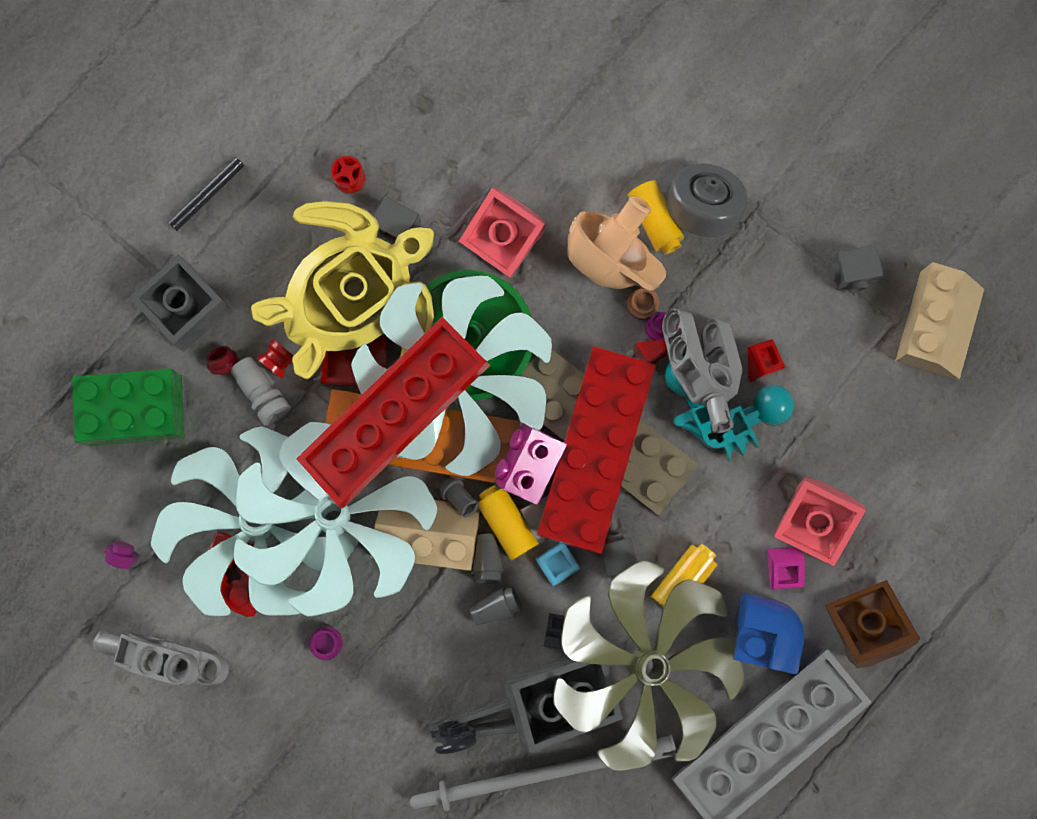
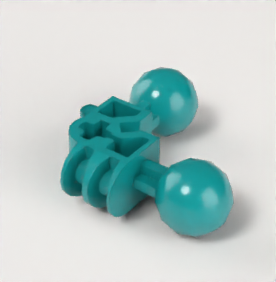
(770, 405)

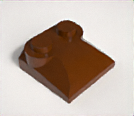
(872, 625)

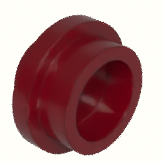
(221, 360)

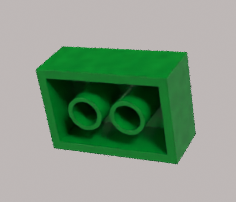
(128, 407)

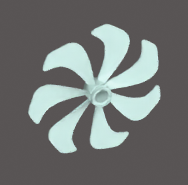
(512, 333)
(178, 520)
(335, 582)

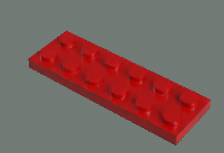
(392, 412)
(596, 450)

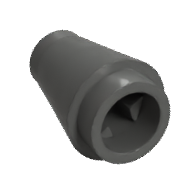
(487, 561)
(496, 607)

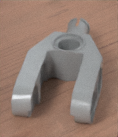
(704, 382)
(160, 658)

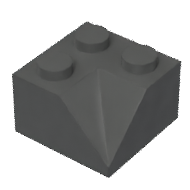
(180, 303)

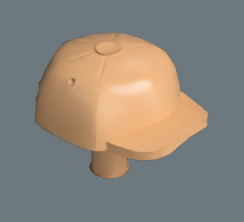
(609, 249)

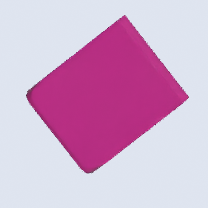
(786, 568)

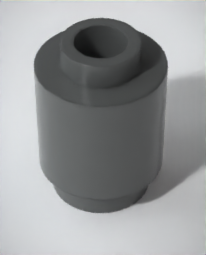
(618, 554)

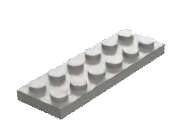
(772, 739)

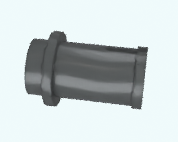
(454, 491)

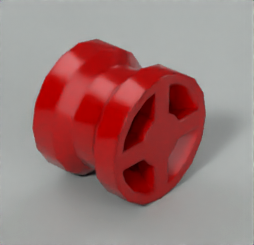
(345, 168)
(276, 358)

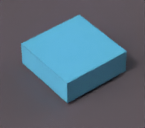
(557, 563)

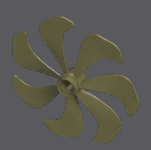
(585, 645)

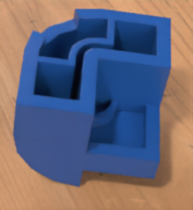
(768, 634)

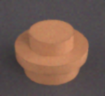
(643, 303)

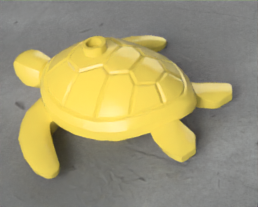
(345, 284)

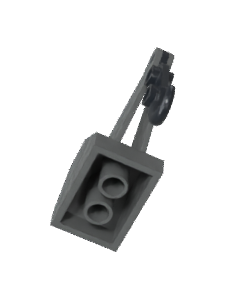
(532, 708)

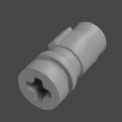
(260, 391)

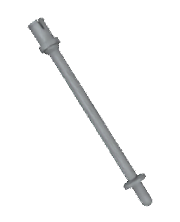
(445, 795)

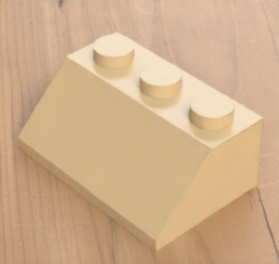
(940, 321)
(447, 542)

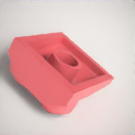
(503, 231)
(820, 520)

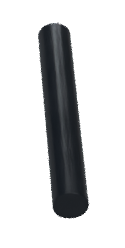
(206, 193)

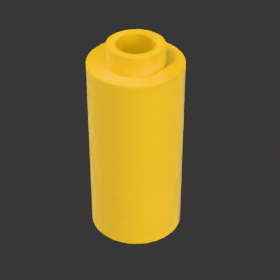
(659, 225)
(506, 522)
(694, 565)

